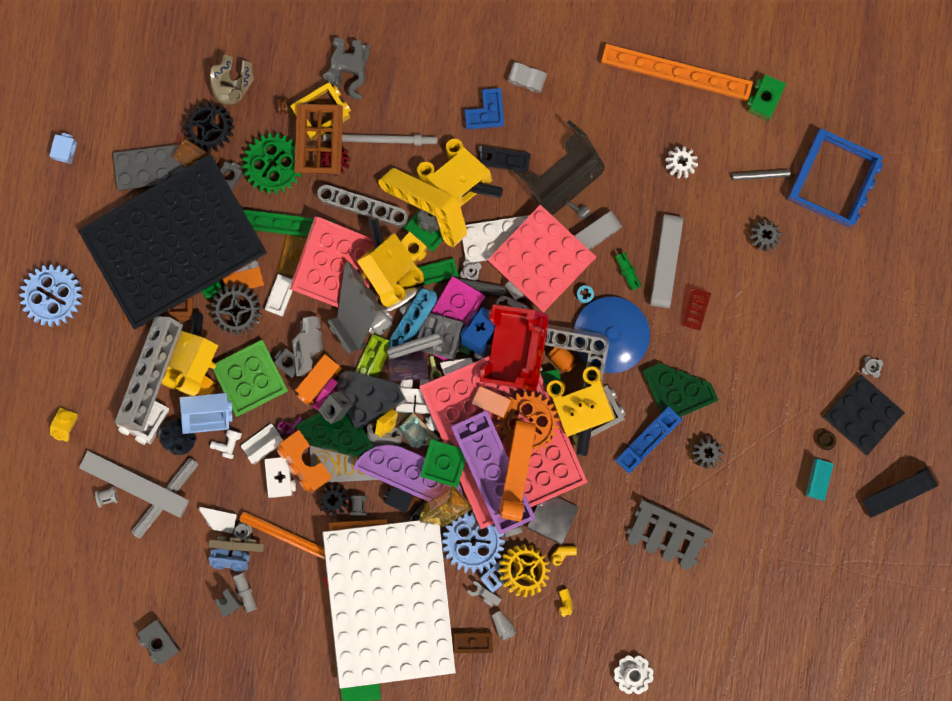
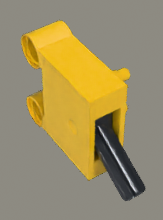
(387, 264)

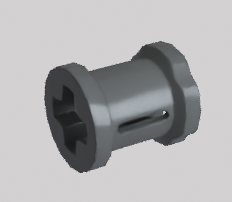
(358, 505)

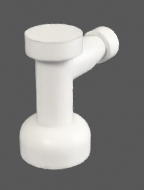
(227, 449)

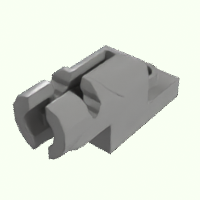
(307, 345)

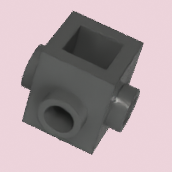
(427, 221)

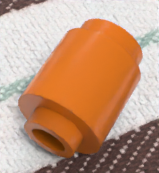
(562, 359)

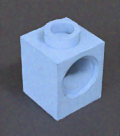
(63, 148)

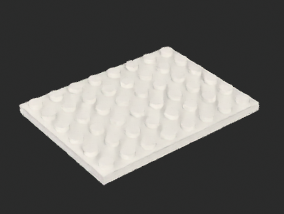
(388, 603)

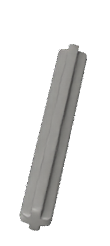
(174, 487)

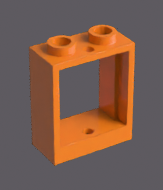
(317, 380)

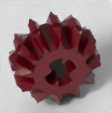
(326, 160)

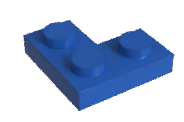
(491, 115)

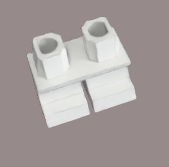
(408, 407)

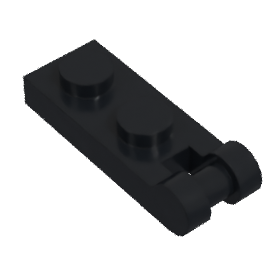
(504, 159)

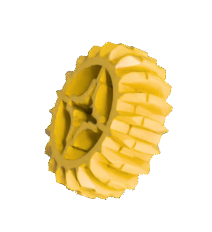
(519, 564)

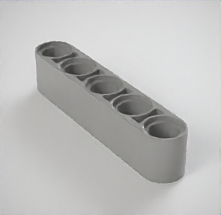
(355, 200)
(666, 261)

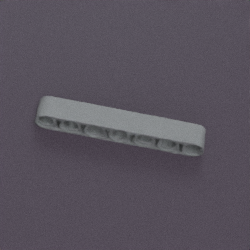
(588, 237)

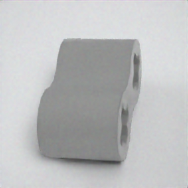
(527, 77)

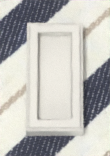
(279, 296)

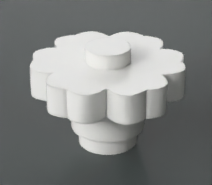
(633, 674)

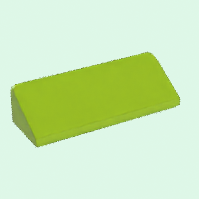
(373, 357)

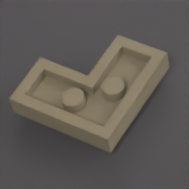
(236, 544)

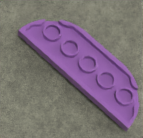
(400, 469)

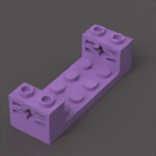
(488, 465)

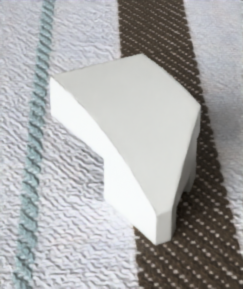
(218, 520)

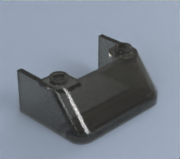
(566, 177)

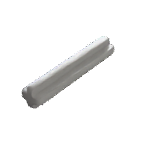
(415, 345)

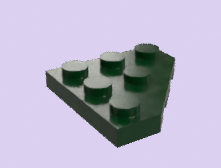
(678, 390)
(335, 437)

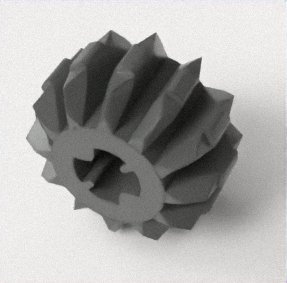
(765, 229)
(701, 455)

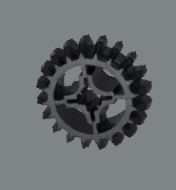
(216, 130)

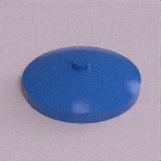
(624, 327)

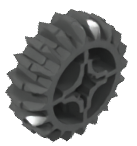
(236, 301)

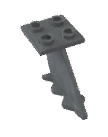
(355, 311)

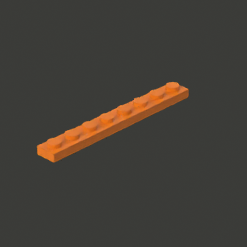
(676, 72)

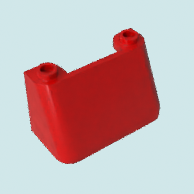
(516, 347)

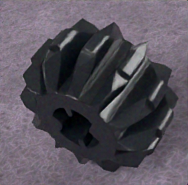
(338, 504)

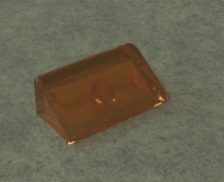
(188, 153)

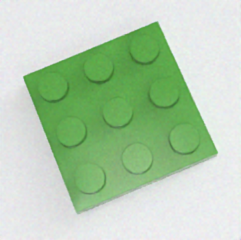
(250, 378)

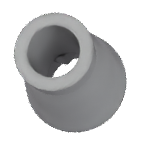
(503, 625)

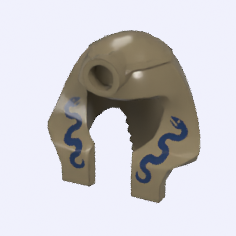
(225, 89)

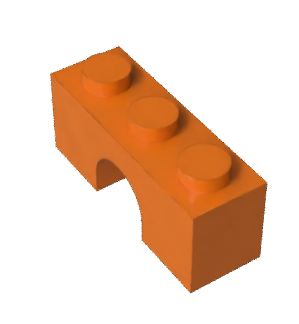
(292, 450)

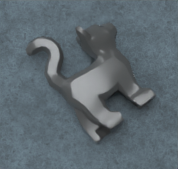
(350, 63)

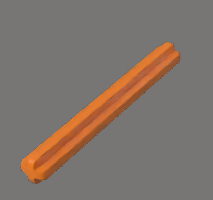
(282, 535)

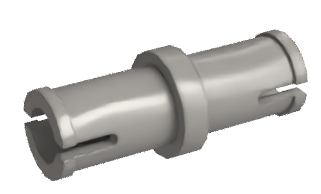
(245, 592)

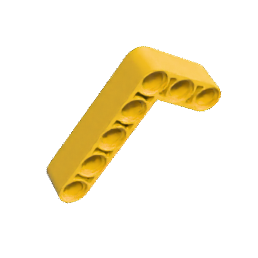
(429, 199)

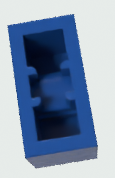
(478, 340)

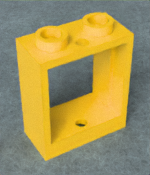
(317, 93)

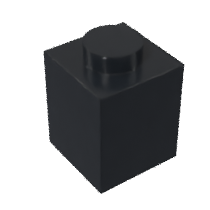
(398, 499)

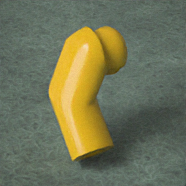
(561, 552)
(567, 603)

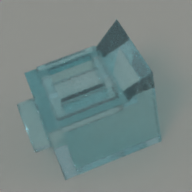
(414, 433)

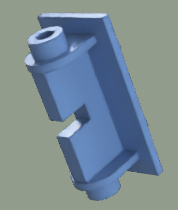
(220, 560)

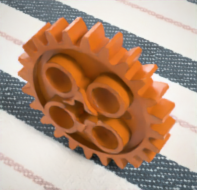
(539, 408)

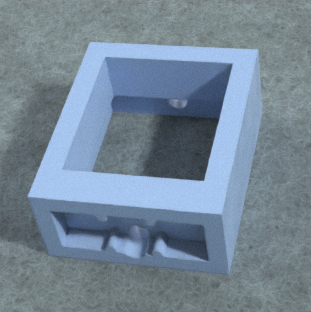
(205, 413)

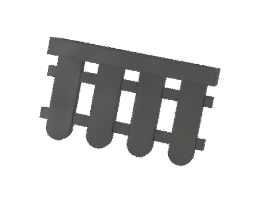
(679, 533)

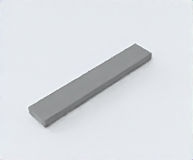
(134, 484)

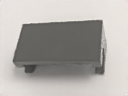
(229, 604)

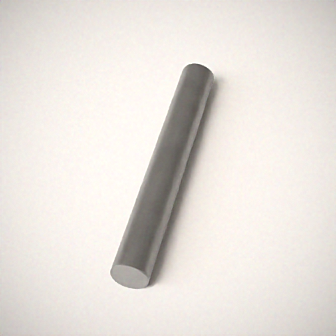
(760, 175)

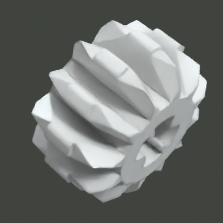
(684, 156)

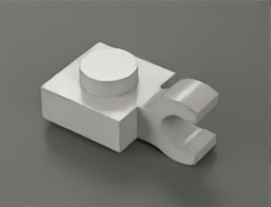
(489, 597)

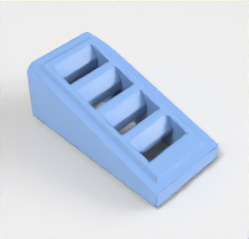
(487, 582)

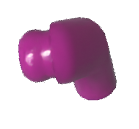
(289, 428)

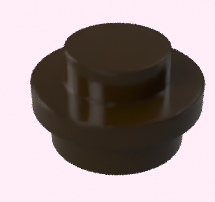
(826, 440)

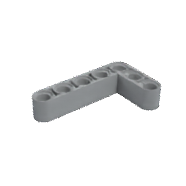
(588, 347)

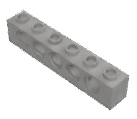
(148, 373)

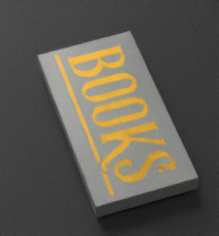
(339, 465)

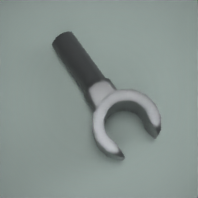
(583, 212)

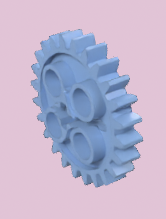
(43, 310)
(473, 559)

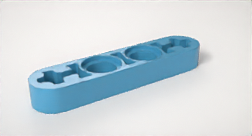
(424, 301)

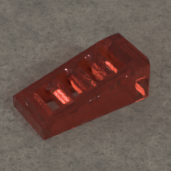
(701, 293)

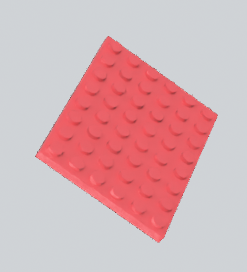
(549, 471)

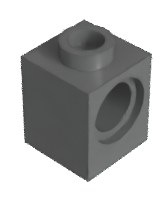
(233, 167)
(280, 357)
(335, 407)

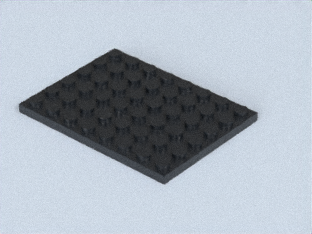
(172, 241)

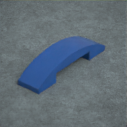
(649, 439)

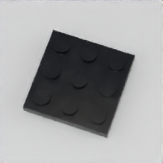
(863, 415)

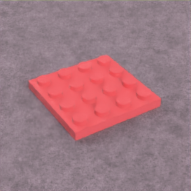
(324, 258)
(541, 258)

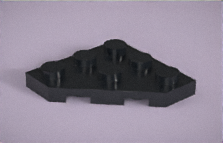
(369, 396)

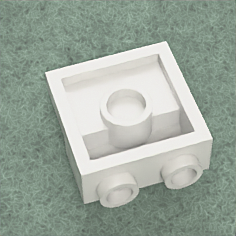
(152, 426)

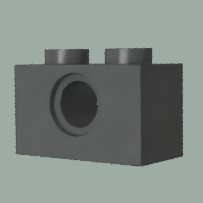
(169, 647)

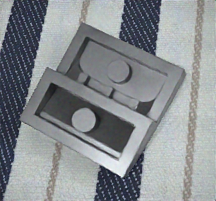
(448, 329)
(553, 519)

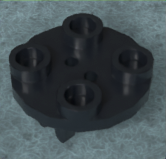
(173, 430)

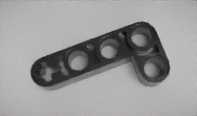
(900, 492)

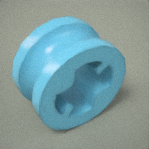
(580, 297)

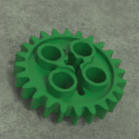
(259, 153)

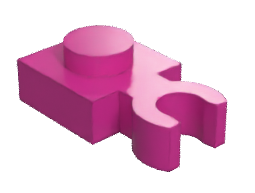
(327, 390)

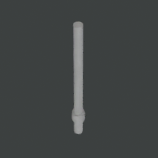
(417, 139)

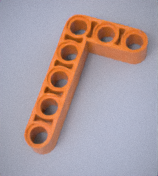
(517, 469)

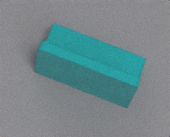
(819, 479)

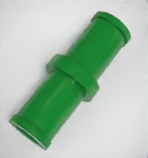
(628, 271)

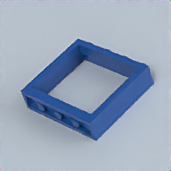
(868, 184)

